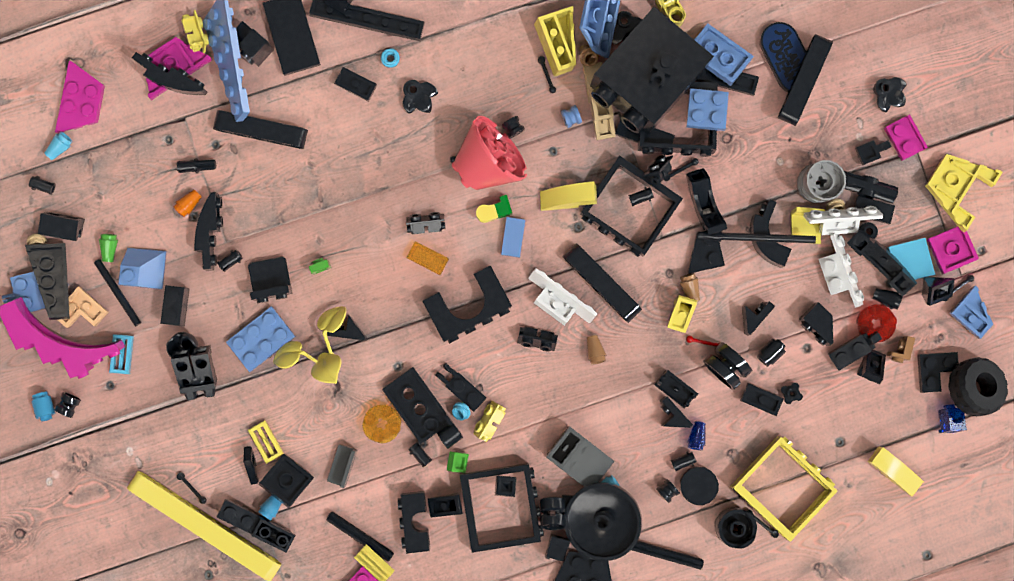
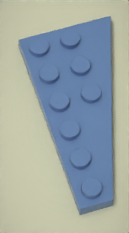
(226, 51)

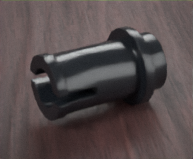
(41, 185)
(641, 196)
(230, 260)
(421, 456)
(684, 461)

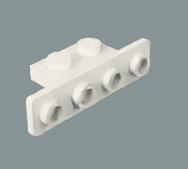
(841, 220)
(839, 272)
(558, 301)

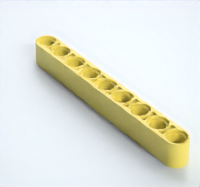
(204, 526)

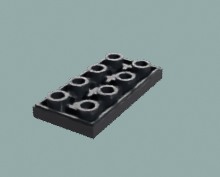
(291, 35)

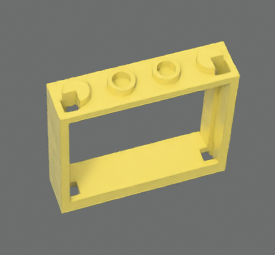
(812, 470)

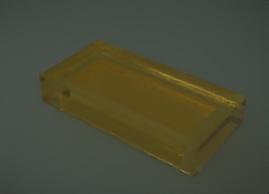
(427, 258)

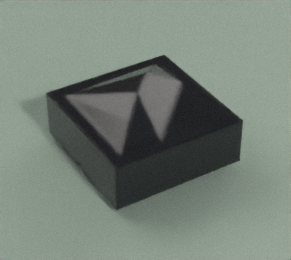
(505, 486)

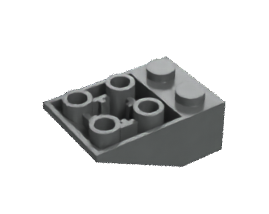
(579, 458)

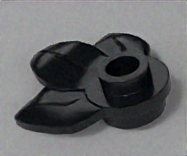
(623, 30)
(892, 95)
(421, 98)

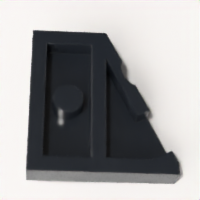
(705, 255)

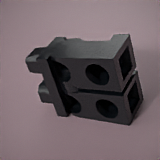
(194, 371)

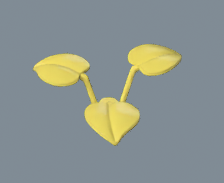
(328, 364)

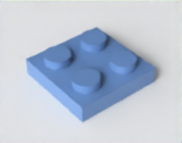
(707, 109)

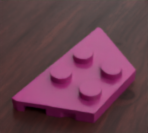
(176, 55)
(80, 100)

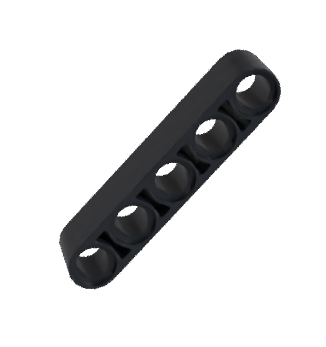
(805, 79)
(261, 130)
(602, 282)

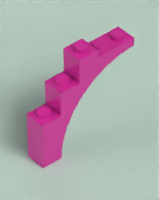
(29, 332)

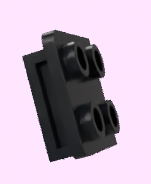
(269, 280)

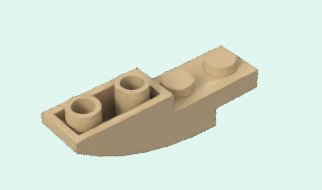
(601, 116)

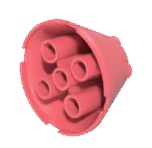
(488, 157)

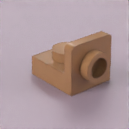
(905, 349)

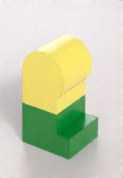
(493, 212)

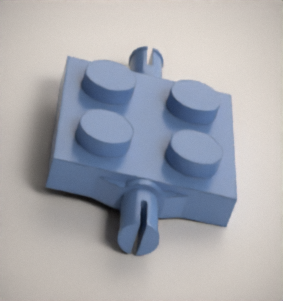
(27, 288)

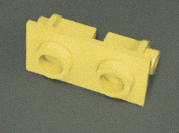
(197, 39)
(492, 413)

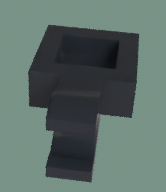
(870, 151)

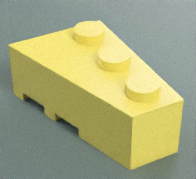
(557, 40)

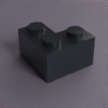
(252, 45)

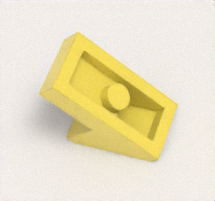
(682, 313)

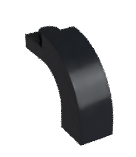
(704, 202)
(770, 251)

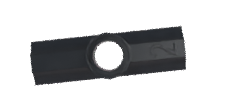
(870, 187)

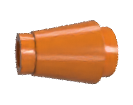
(187, 203)

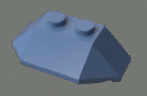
(599, 24)

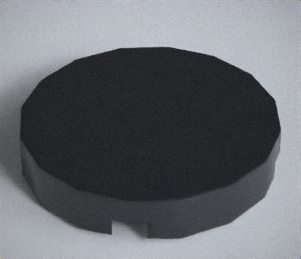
(699, 485)

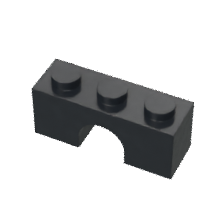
(414, 539)

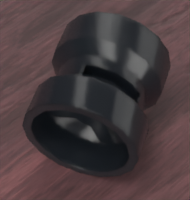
(67, 404)

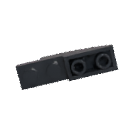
(173, 80)
(208, 223)
(256, 525)

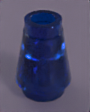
(697, 437)

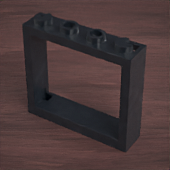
(685, 150)
(660, 189)
(534, 510)

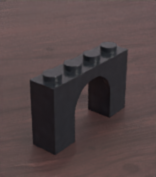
(495, 303)

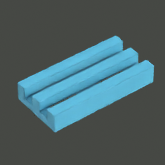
(121, 356)

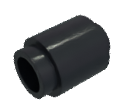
(771, 352)

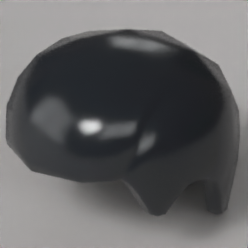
(179, 341)

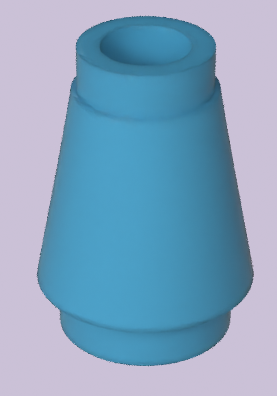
(270, 508)

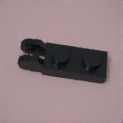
(462, 388)

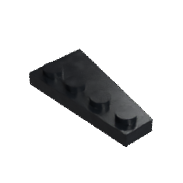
(50, 271)

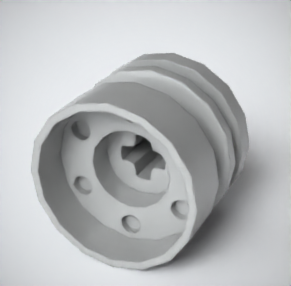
(831, 177)

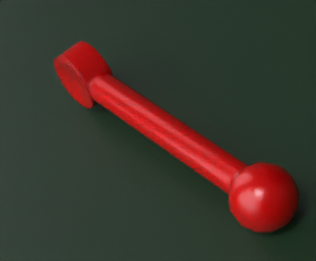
(690, 339)

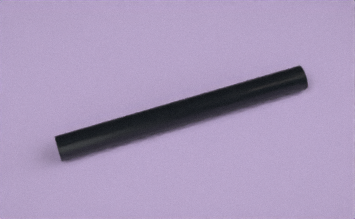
(117, 292)

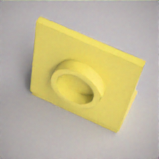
(800, 225)

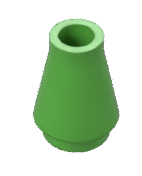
(108, 246)

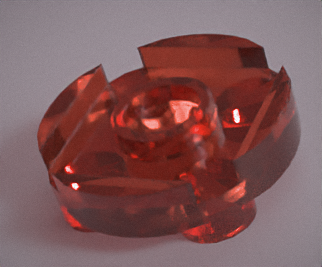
(874, 312)

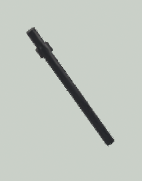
(717, 237)

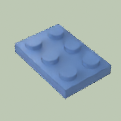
(728, 57)
(260, 339)

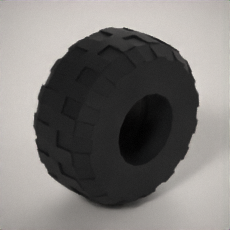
(991, 382)

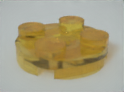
(372, 418)

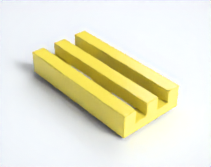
(265, 440)
(374, 563)

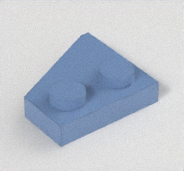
(973, 313)

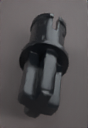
(196, 165)

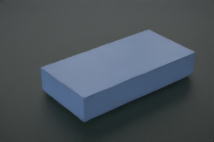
(513, 237)

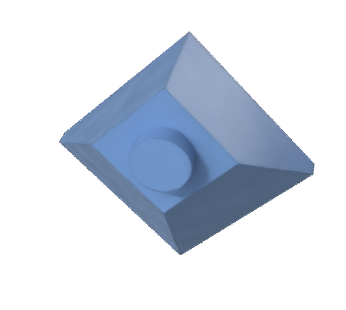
(143, 268)

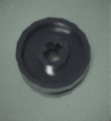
(729, 363)

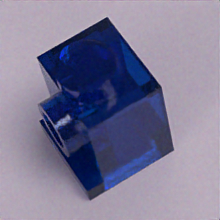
(951, 419)

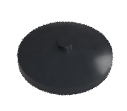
(603, 521)

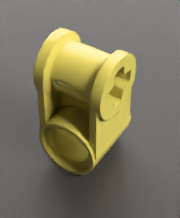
(670, 8)

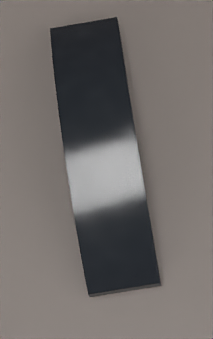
(883, 260)

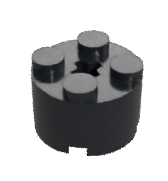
(746, 529)

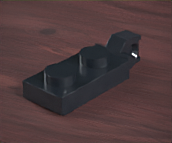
(854, 349)

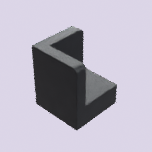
(557, 547)

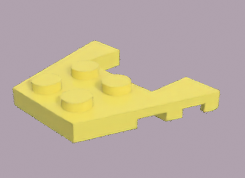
(952, 181)

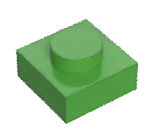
(319, 266)
(457, 462)

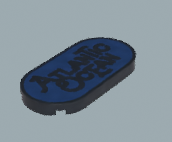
(783, 52)

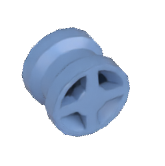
(571, 116)

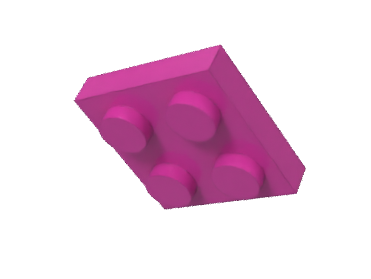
(952, 249)

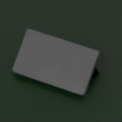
(342, 465)

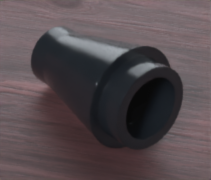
(888, 298)

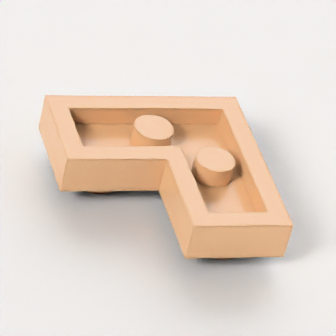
(83, 304)

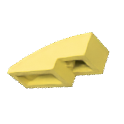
(568, 196)
(895, 470)

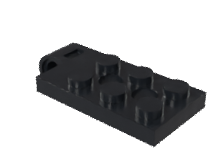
(435, 417)

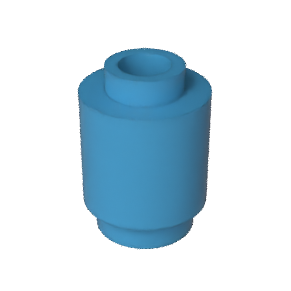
(43, 406)

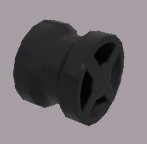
(513, 127)
(667, 490)

